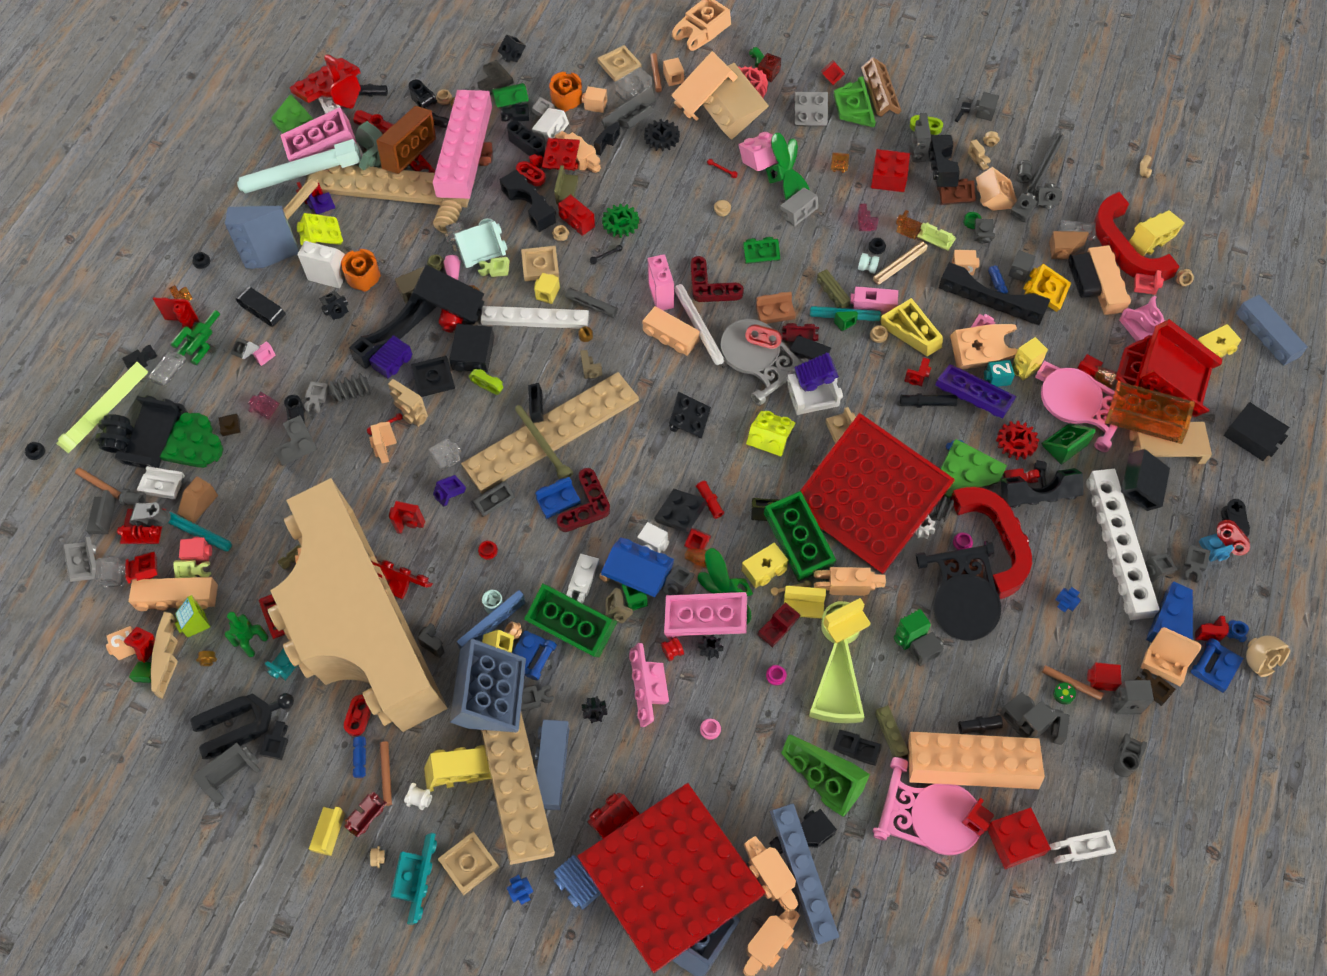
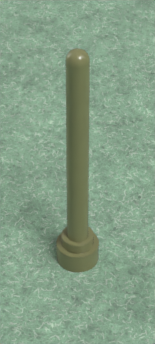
(562, 470)

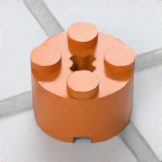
(566, 90)
(360, 269)

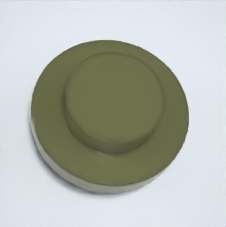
(436, 261)

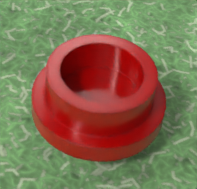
(487, 550)

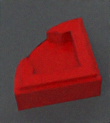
(536, 160)

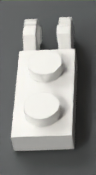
(583, 576)
(1085, 847)

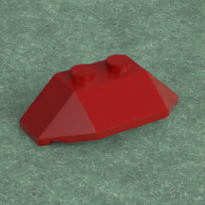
(1133, 362)

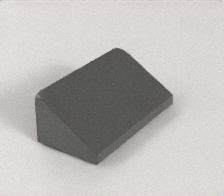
(244, 348)
(493, 498)

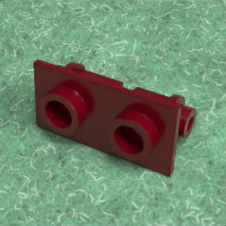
(806, 331)
(359, 822)

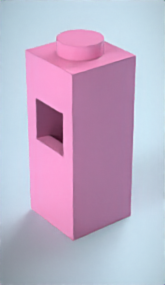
(874, 299)

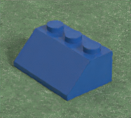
(637, 566)

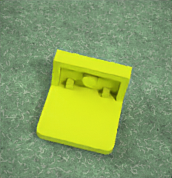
(319, 229)
(770, 432)

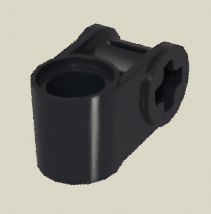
(421, 94)
(1236, 512)

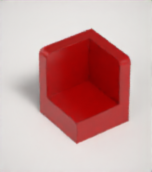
(832, 72)
(978, 818)

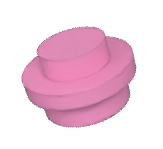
(710, 729)

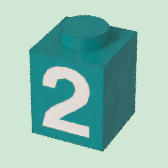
(999, 373)

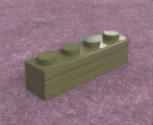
(833, 289)
(891, 732)

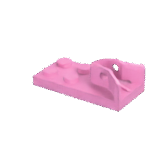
(1143, 320)
(705, 614)

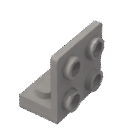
(811, 108)

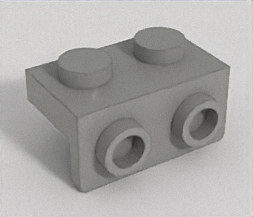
(80, 560)

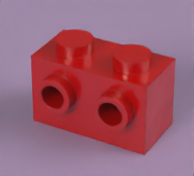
(576, 215)

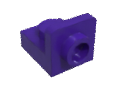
(321, 203)
(447, 489)

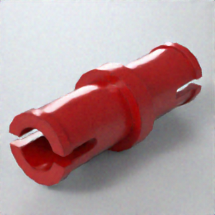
(711, 499)

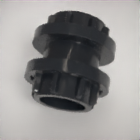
(114, 433)

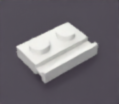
(161, 482)

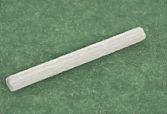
(699, 324)

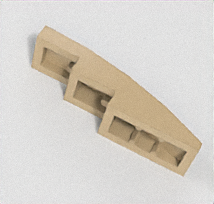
(163, 661)

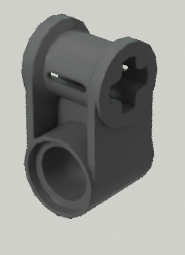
(149, 514)
(1131, 753)

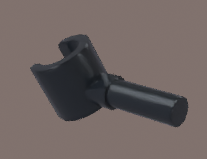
(964, 108)
(1041, 466)

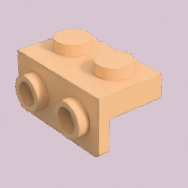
(381, 437)

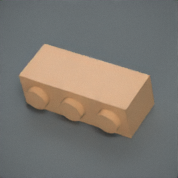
(671, 331)

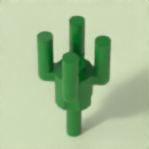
(196, 338)
(242, 631)

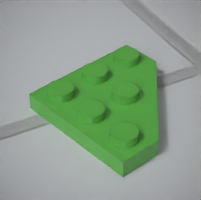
(970, 467)

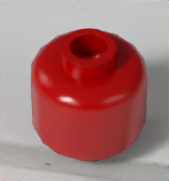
(449, 321)

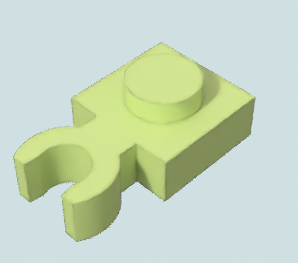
(496, 267)
(189, 569)

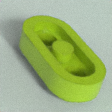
(934, 124)
(486, 382)

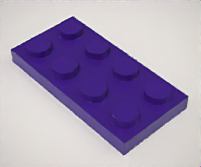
(975, 391)

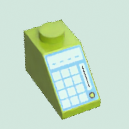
(191, 618)

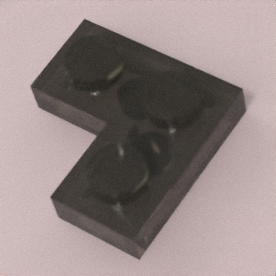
(496, 79)

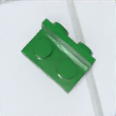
(761, 251)

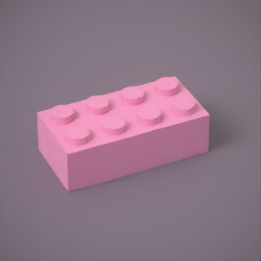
(317, 135)

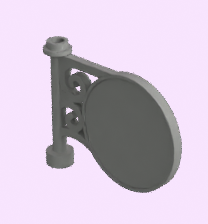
(756, 359)

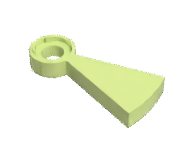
(102, 407)
(838, 691)

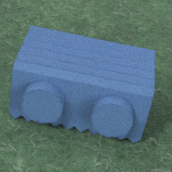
(577, 882)

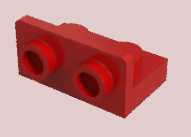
(407, 515)
(612, 815)

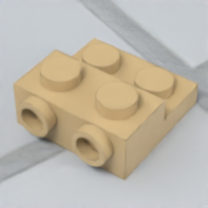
(409, 402)

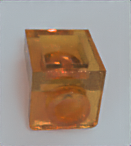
(908, 226)

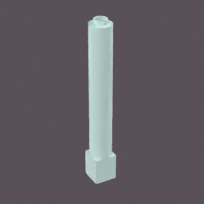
(343, 154)

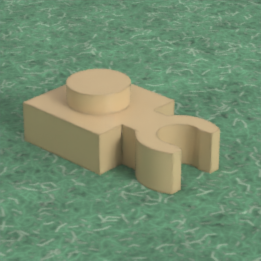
(977, 154)

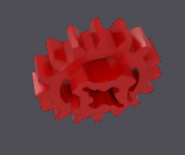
(1017, 443)

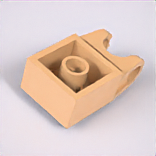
(702, 23)
(988, 345)

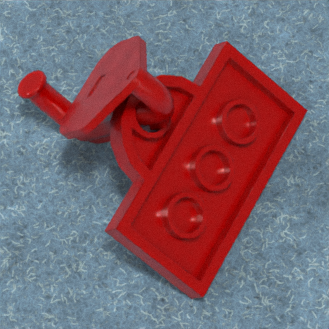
(334, 81)

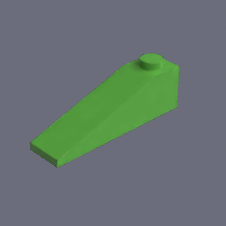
(830, 775)

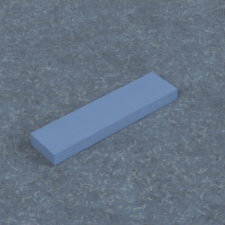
(494, 619)

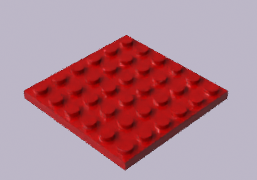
(873, 492)
(671, 877)

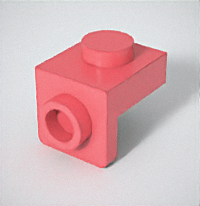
(1148, 284)

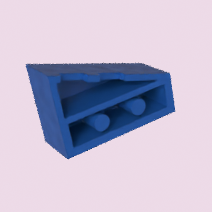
(1174, 612)

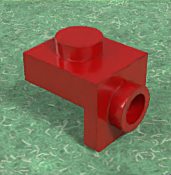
(917, 377)

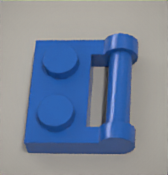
(528, 648)
(1223, 668)

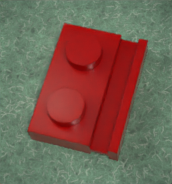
(142, 567)

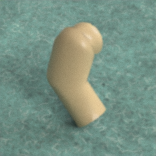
(1144, 171)

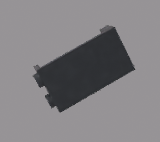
(448, 294)
(149, 433)

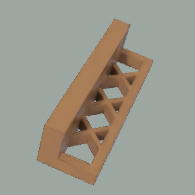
(880, 87)

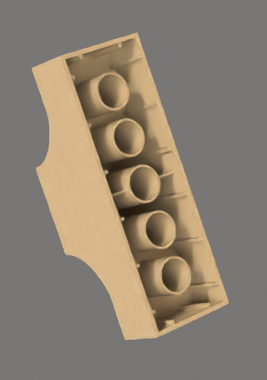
(345, 615)

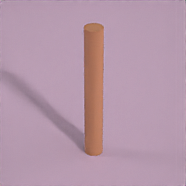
(656, 75)
(97, 482)
(1076, 684)
(385, 769)

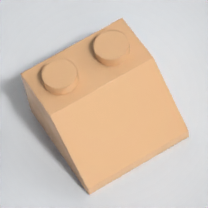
(995, 190)

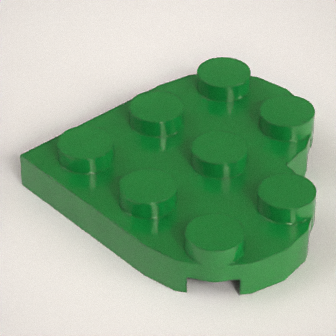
(192, 442)

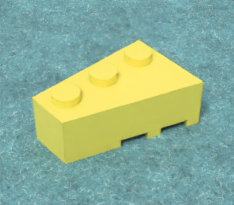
(1155, 232)
(913, 327)
(456, 766)

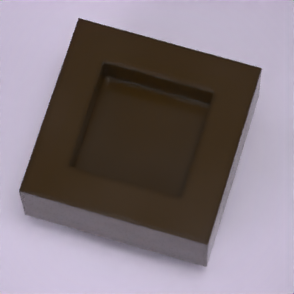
(229, 424)

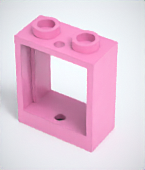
(660, 282)

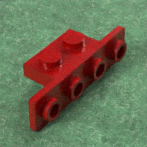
(400, 578)

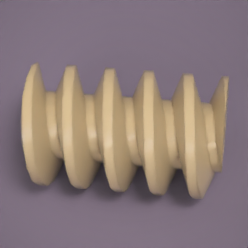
(447, 213)

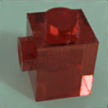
(770, 66)

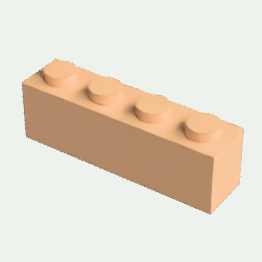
(1113, 293)
(172, 592)

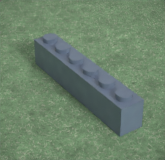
(804, 871)

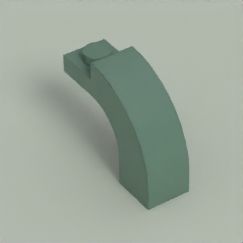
(367, 136)

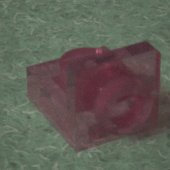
(866, 222)
(263, 405)

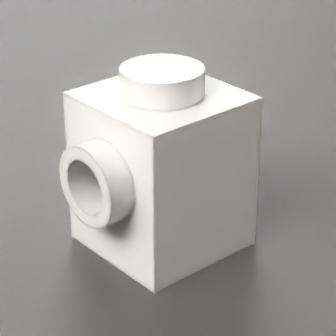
(653, 538)

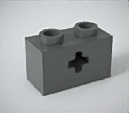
(1132, 697)

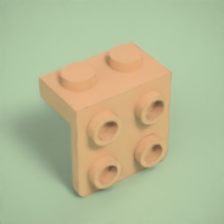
(1170, 655)

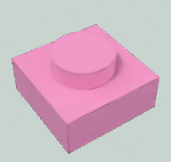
(264, 353)
(1045, 369)

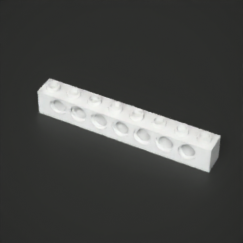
(1130, 550)

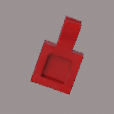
(1030, 477)

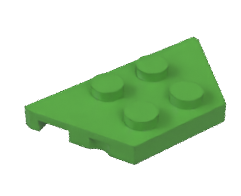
(854, 103)
(290, 115)

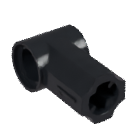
(293, 412)

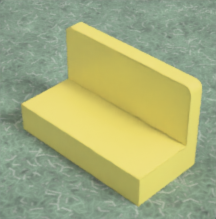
(806, 600)
(846, 621)
(327, 830)

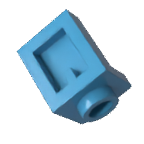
(1216, 546)

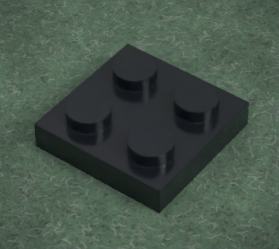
(433, 376)
(680, 510)

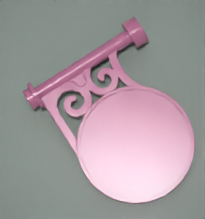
(1078, 399)
(934, 814)

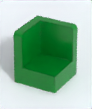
(634, 598)

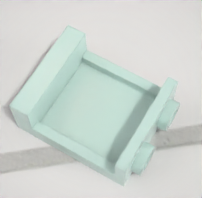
(480, 243)

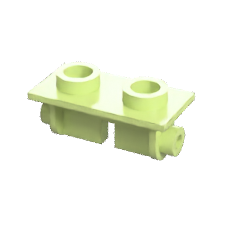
(939, 238)

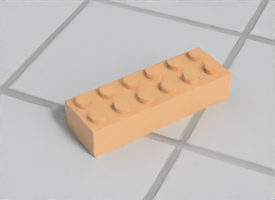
(975, 760)

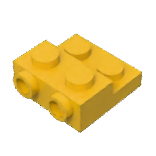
(1048, 284)

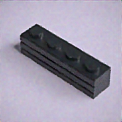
(535, 403)

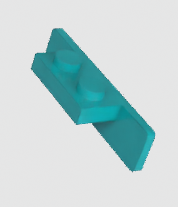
(411, 878)

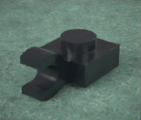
(517, 112)
(140, 357)
(275, 744)

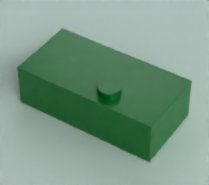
(799, 536)
(570, 620)

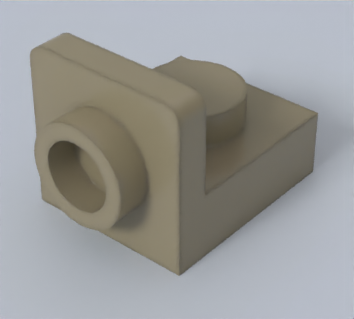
(589, 369)
(615, 606)

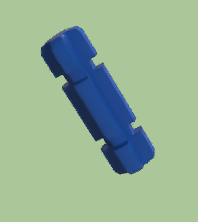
(997, 279)
(359, 757)

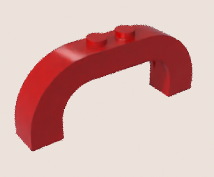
(1125, 255)
(1008, 527)

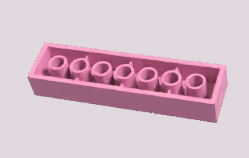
(462, 144)

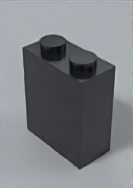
(471, 348)
(1257, 432)
(1145, 480)

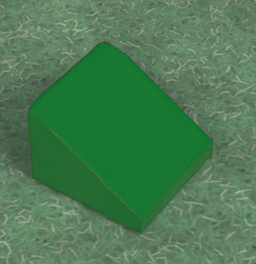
(845, 319)
(141, 672)

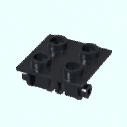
(689, 415)

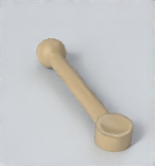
(775, 591)

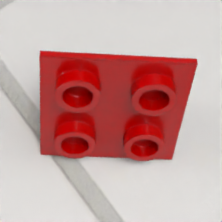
(562, 153)
(177, 310)
(138, 535)

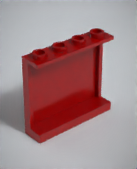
(1179, 365)

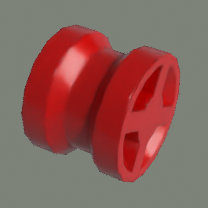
(672, 648)

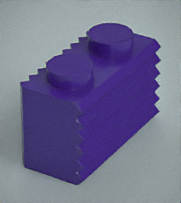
(391, 357)
(816, 372)

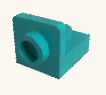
(280, 666)

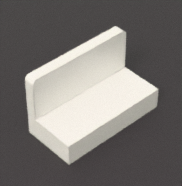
(551, 123)

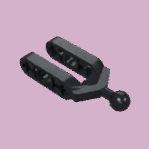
(232, 709)

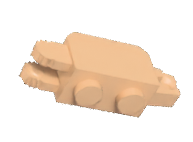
(586, 153)
(849, 580)
(772, 873)
(769, 941)

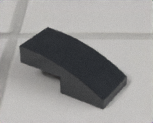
(608, 136)
(857, 748)

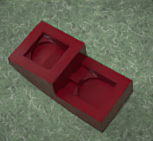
(779, 624)

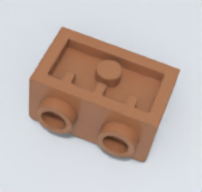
(775, 307)

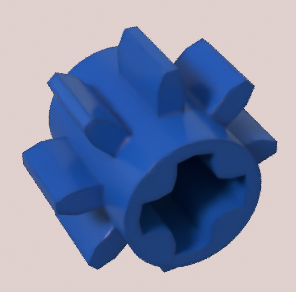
(1068, 599)
(519, 889)

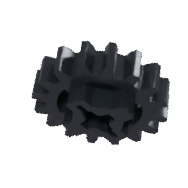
(662, 135)

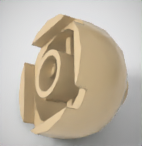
(1265, 654)

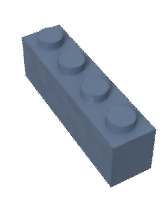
(1271, 330)
(552, 761)

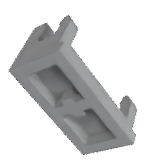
(800, 206)

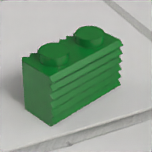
(510, 95)
(911, 628)

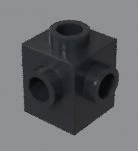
(511, 48)
(334, 305)

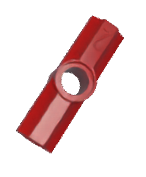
(377, 120)

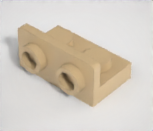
(838, 424)

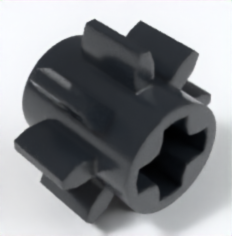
(710, 652)
(594, 709)

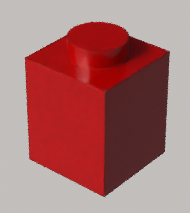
(1104, 676)

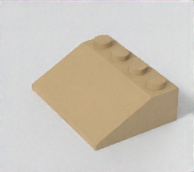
(735, 104)

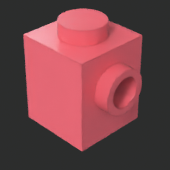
(195, 548)

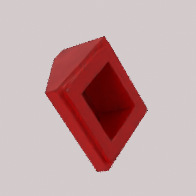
(697, 539)

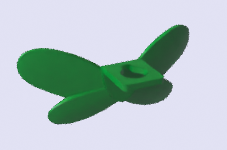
(786, 157)
(718, 579)

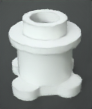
(418, 797)

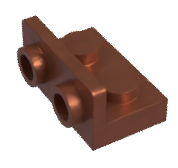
(954, 195)

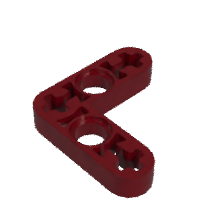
(704, 287)
(591, 508)

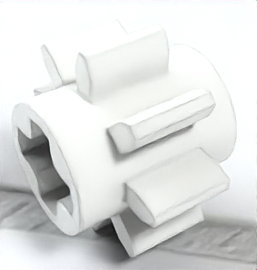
(928, 528)

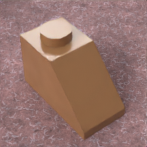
(1066, 243)
(196, 499)

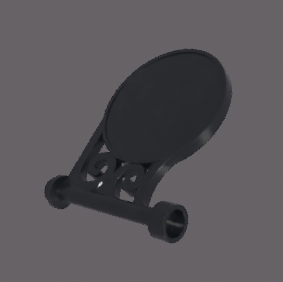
(966, 603)

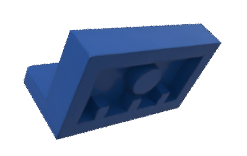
(557, 497)

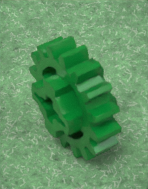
(620, 220)

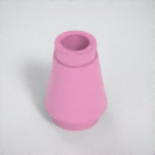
(452, 266)

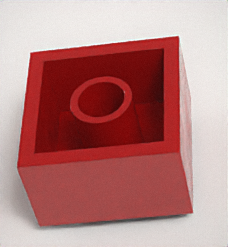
(890, 170)
(1018, 838)

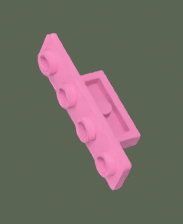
(649, 684)

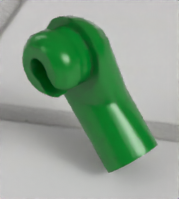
(755, 52)

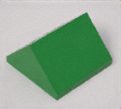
(1068, 441)

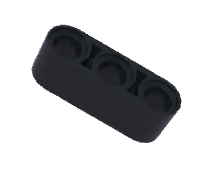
(525, 139)
(1084, 275)
(260, 306)

